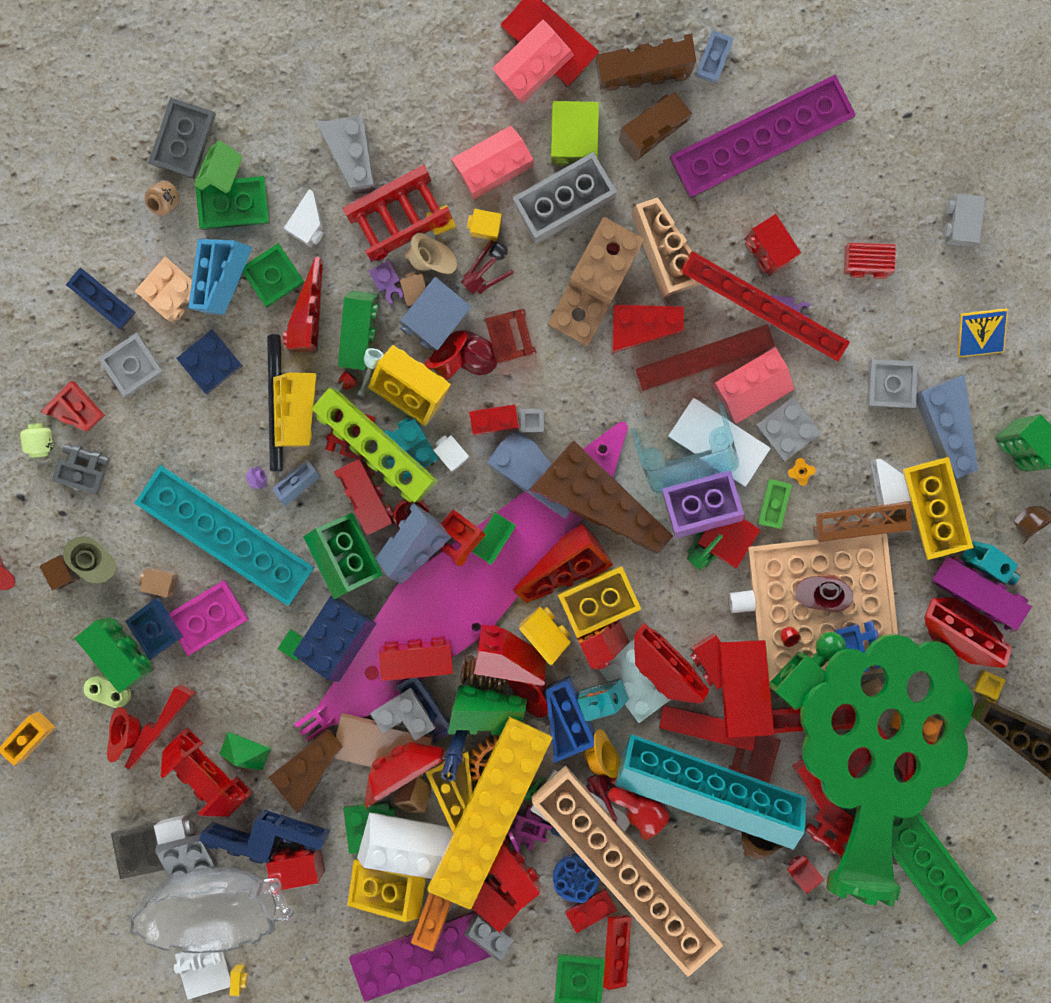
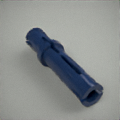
(454, 756)

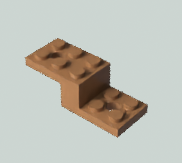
(595, 281)

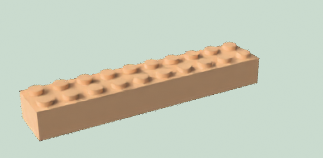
(626, 871)

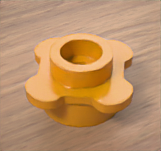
(795, 471)

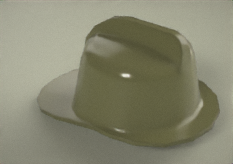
(89, 560)

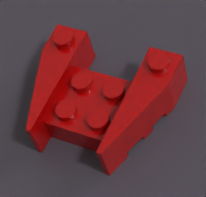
(203, 775)

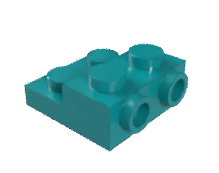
(414, 442)

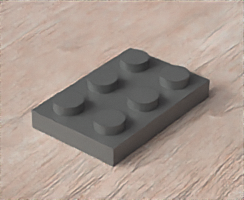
(182, 138)

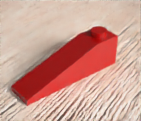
(303, 325)
(570, 559)

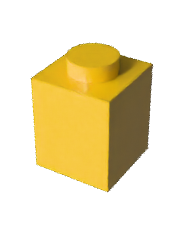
(484, 224)

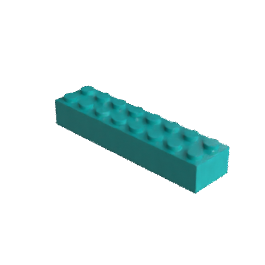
(712, 791)

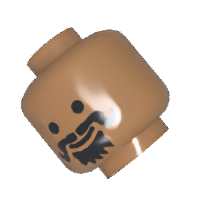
(162, 198)

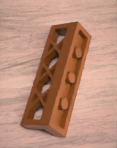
(863, 527)

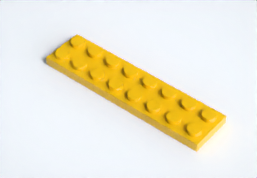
(489, 813)

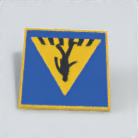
(982, 332)

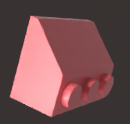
(533, 61)
(493, 162)
(754, 385)

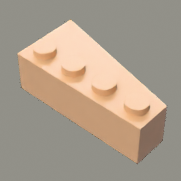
(663, 246)

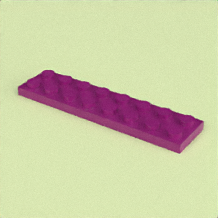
(762, 136)

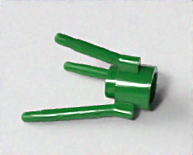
(699, 556)

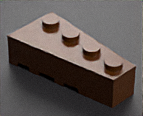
(647, 64)

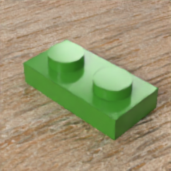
(774, 504)

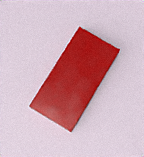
(530, 14)
(745, 688)

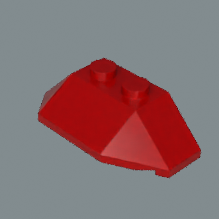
(967, 633)
(667, 667)
(399, 768)

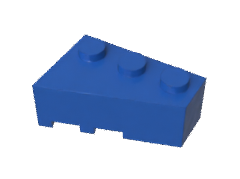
(568, 727)

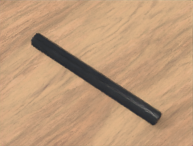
(274, 370)

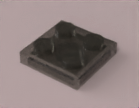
(136, 851)

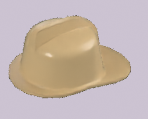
(429, 254)

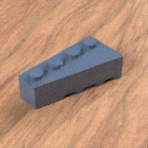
(949, 424)

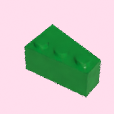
(357, 328)

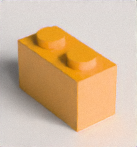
(26, 738)

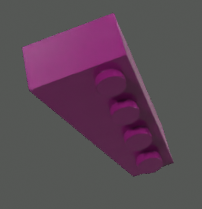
(981, 593)

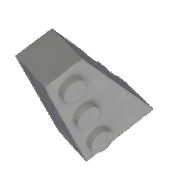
(351, 150)

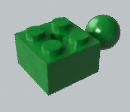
(804, 673)

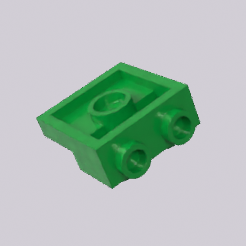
(356, 820)

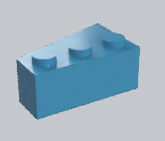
(216, 274)

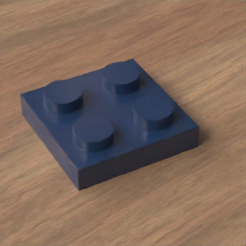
(209, 362)
(154, 628)

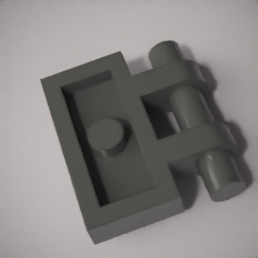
(79, 476)

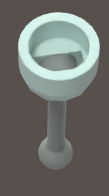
(371, 359)

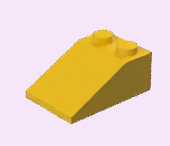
(545, 634)
(386, 893)

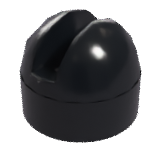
(498, 250)

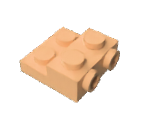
(166, 290)

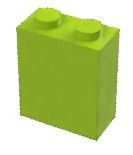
(573, 131)

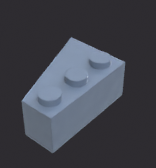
(413, 545)

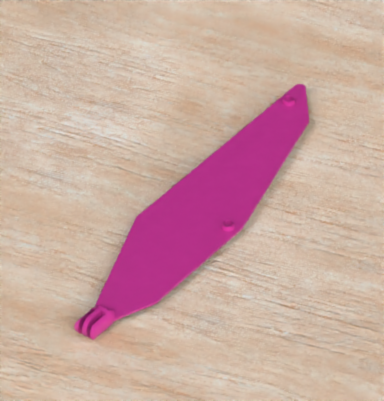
(450, 598)

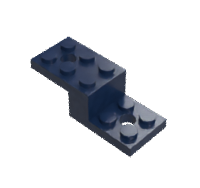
(264, 836)

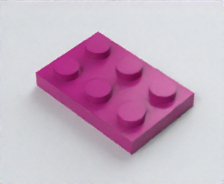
(208, 617)

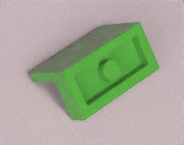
(219, 167)

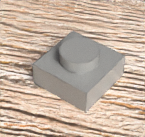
(532, 420)

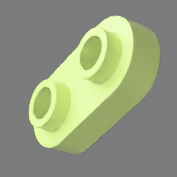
(105, 692)

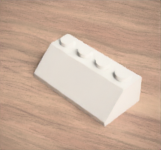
(403, 845)

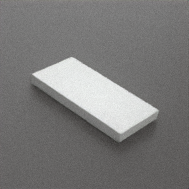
(693, 433)

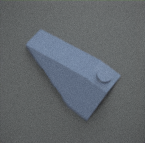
(522, 464)

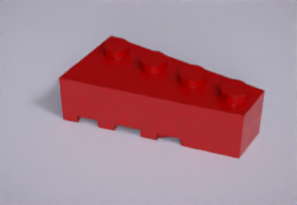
(856, 762)

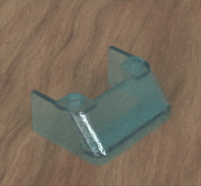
(717, 460)

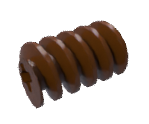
(468, 672)

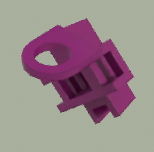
(529, 822)

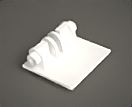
(202, 972)

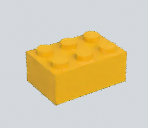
(409, 385)
(599, 601)

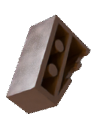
(654, 125)
(305, 770)

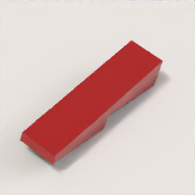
(789, 720)
(701, 726)
(152, 731)

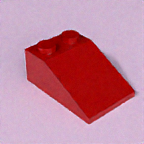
(508, 657)

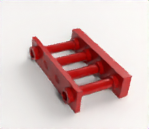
(397, 191)

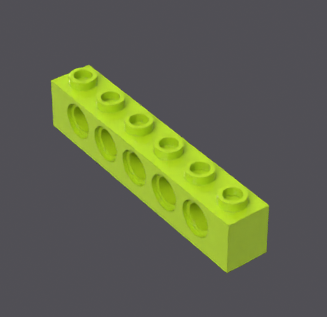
(326, 411)

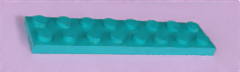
(224, 535)

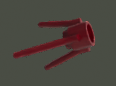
(474, 281)
(599, 785)

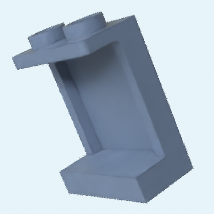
(434, 315)

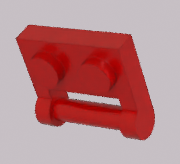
(462, 532)

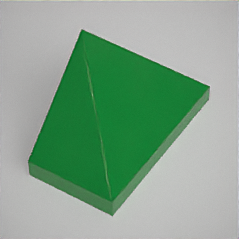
(244, 752)

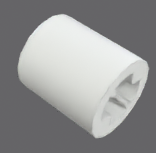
(742, 601)

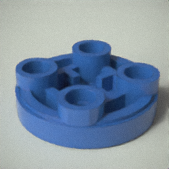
(574, 879)

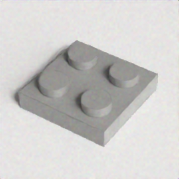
(131, 365)
(892, 383)
(788, 429)

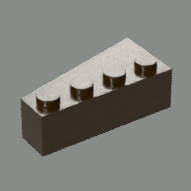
(1019, 731)

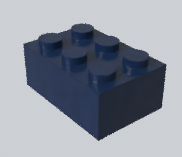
(334, 639)

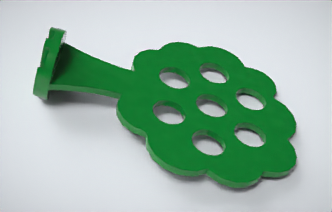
(878, 795)

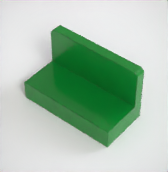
(497, 533)

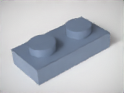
(714, 56)
(296, 482)

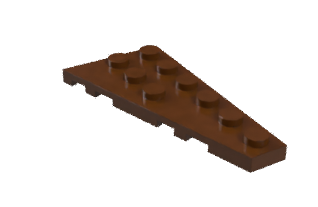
(594, 494)

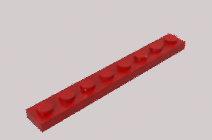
(764, 306)

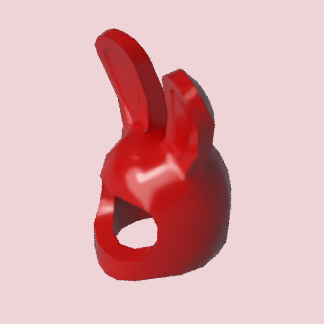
(644, 813)

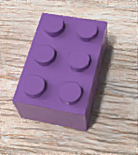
(703, 504)

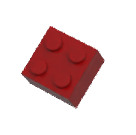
(771, 245)
(296, 867)

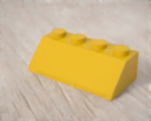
(937, 508)

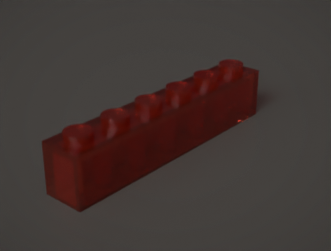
(703, 358)

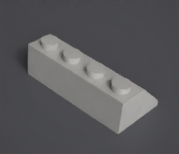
(564, 198)

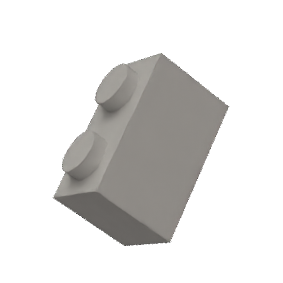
(964, 220)

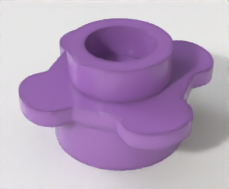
(256, 478)

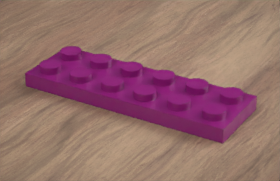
(403, 964)

